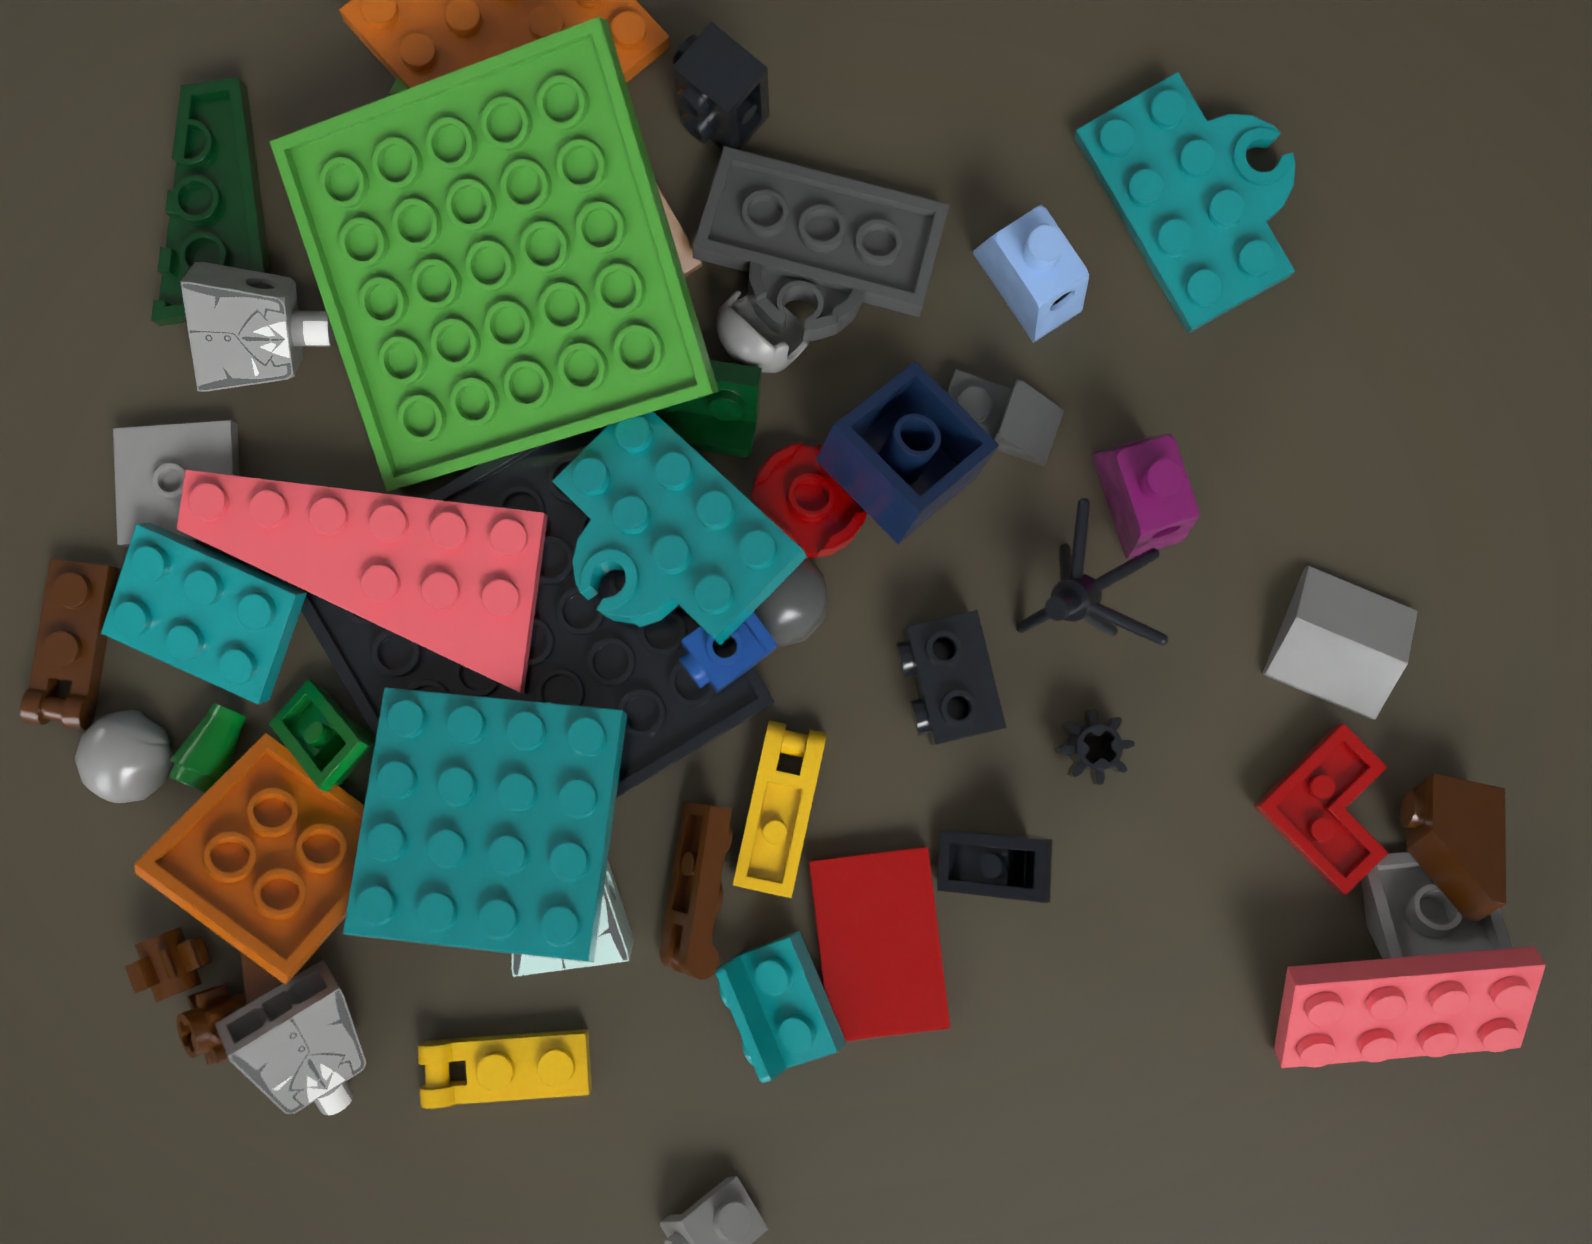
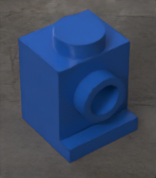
(705, 667)

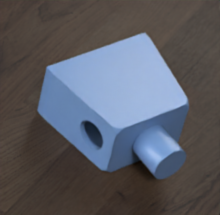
(1032, 269)

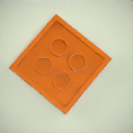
(262, 859)

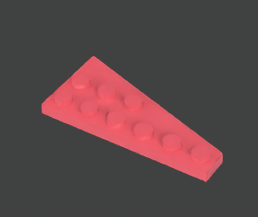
(419, 567)

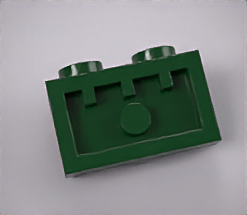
(722, 420)

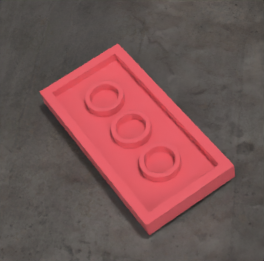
(1407, 1007)

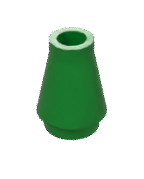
(208, 749)

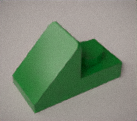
(322, 736)

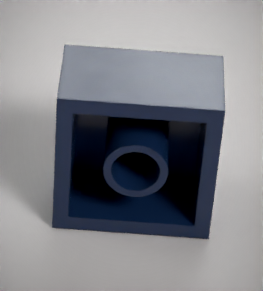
(906, 451)

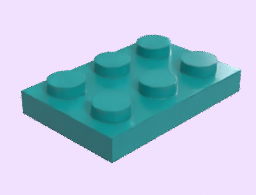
(203, 612)

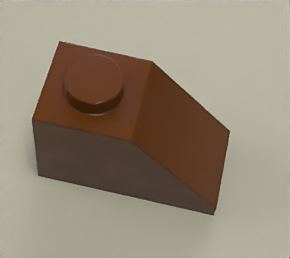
(1459, 840)

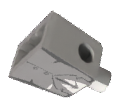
(247, 326)
(297, 1043)

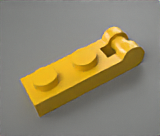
(779, 812)
(506, 1068)

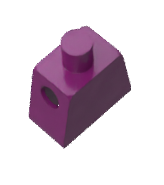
(1147, 493)

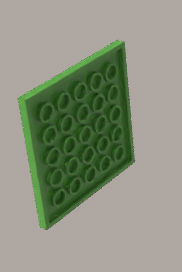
(496, 258)

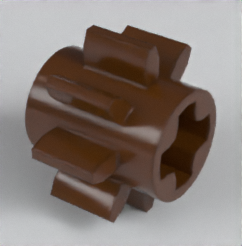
(168, 964)
(198, 1027)

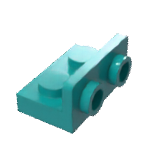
(779, 1006)

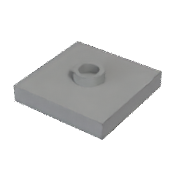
(153, 465)

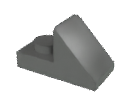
(1014, 417)

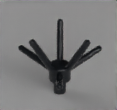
(1080, 595)

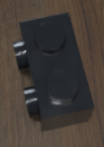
(720, 89)
(951, 678)

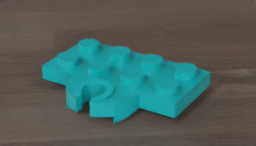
(1193, 197)
(672, 530)

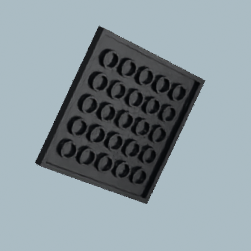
(574, 649)

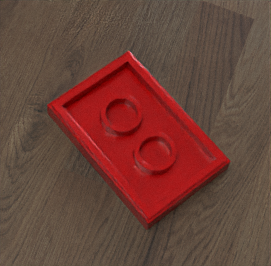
(880, 942)

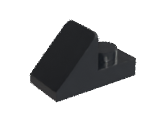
(995, 865)

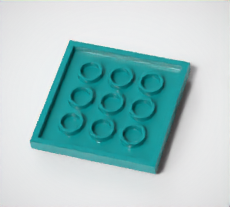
(487, 824)

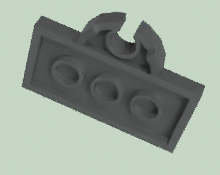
(818, 241)

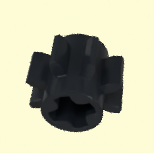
(1111, 745)

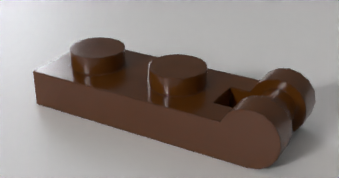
(70, 644)
(696, 890)

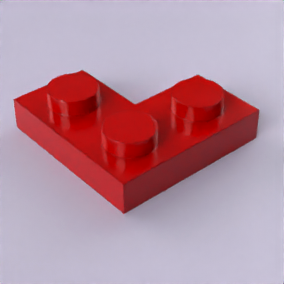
(1311, 811)

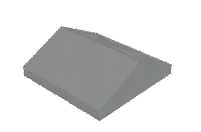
(1342, 643)
(1415, 918)

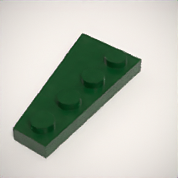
(215, 192)

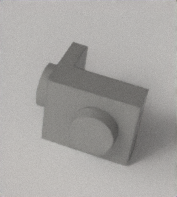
(719, 1217)

